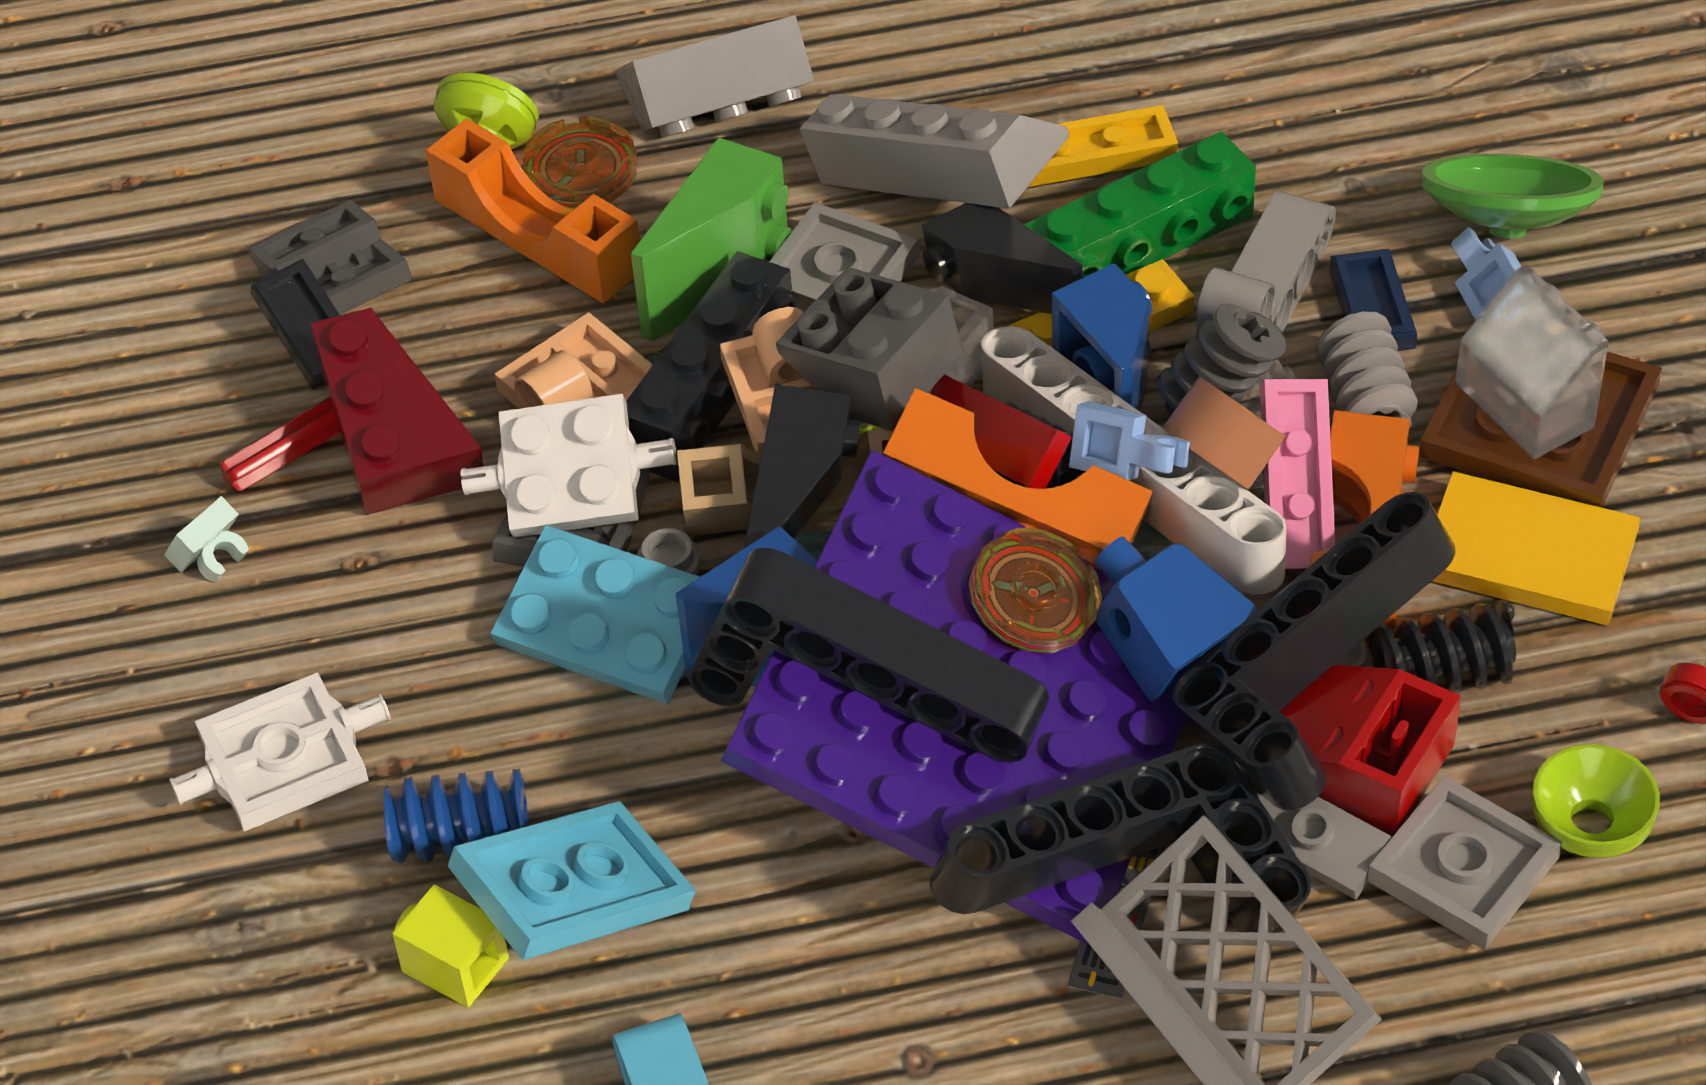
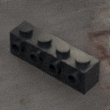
(687, 385)

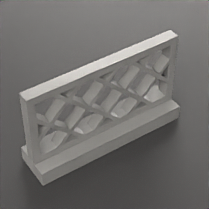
(1169, 1000)

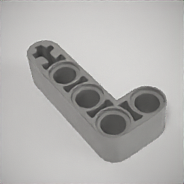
(1274, 261)

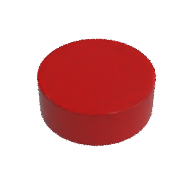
(1685, 692)

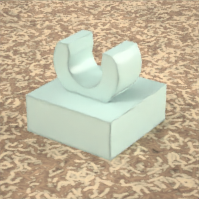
(205, 535)

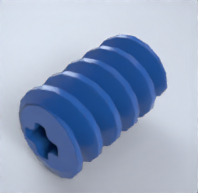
(451, 816)

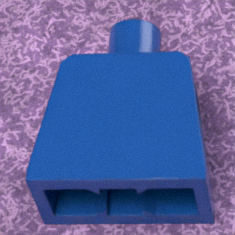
(1165, 612)

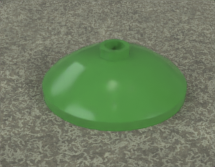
(1511, 190)

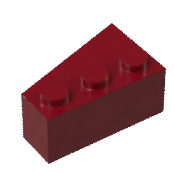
(389, 415)

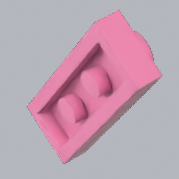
(1301, 468)

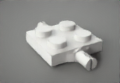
(568, 465)
(281, 751)

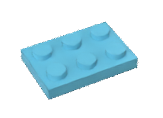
(597, 614)
(570, 879)

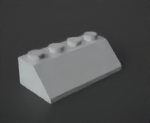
(928, 149)

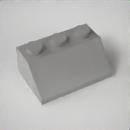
(717, 76)

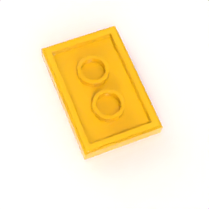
(1536, 547)

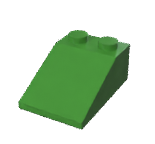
(723, 207)

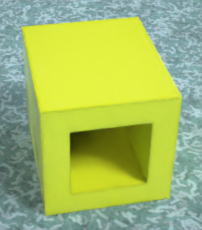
(449, 945)

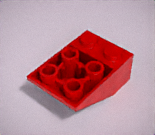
(1376, 738)

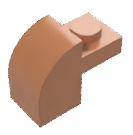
(1224, 432)

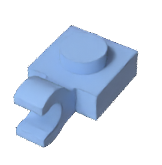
(1487, 268)
(1117, 442)

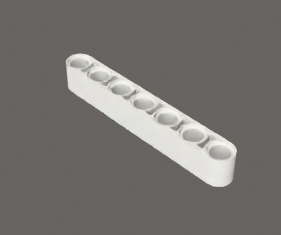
(1189, 506)

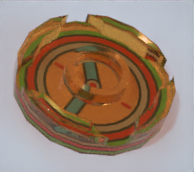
(581, 160)
(1034, 590)

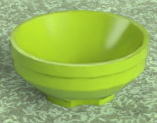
(489, 104)
(1600, 781)

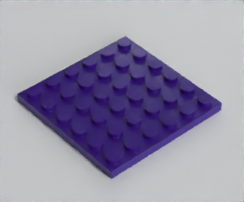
(902, 780)

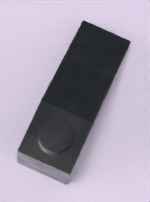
(996, 258)
(801, 457)

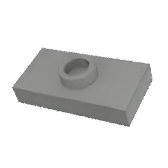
(1330, 843)

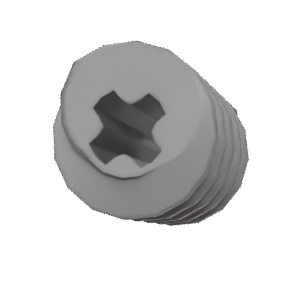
(1365, 367)

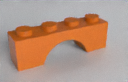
(485, 184)
(1369, 465)
(1087, 512)

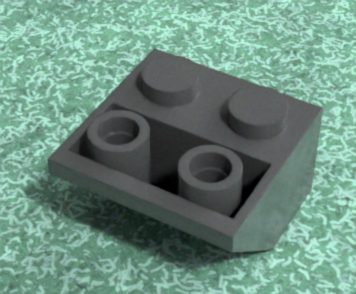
(873, 343)

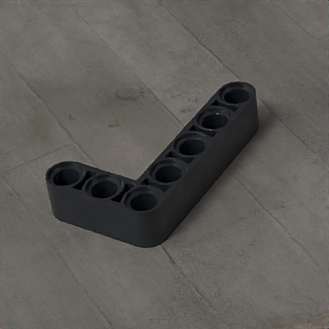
(1298, 635)
(869, 649)
(1116, 820)

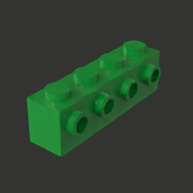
(1156, 208)

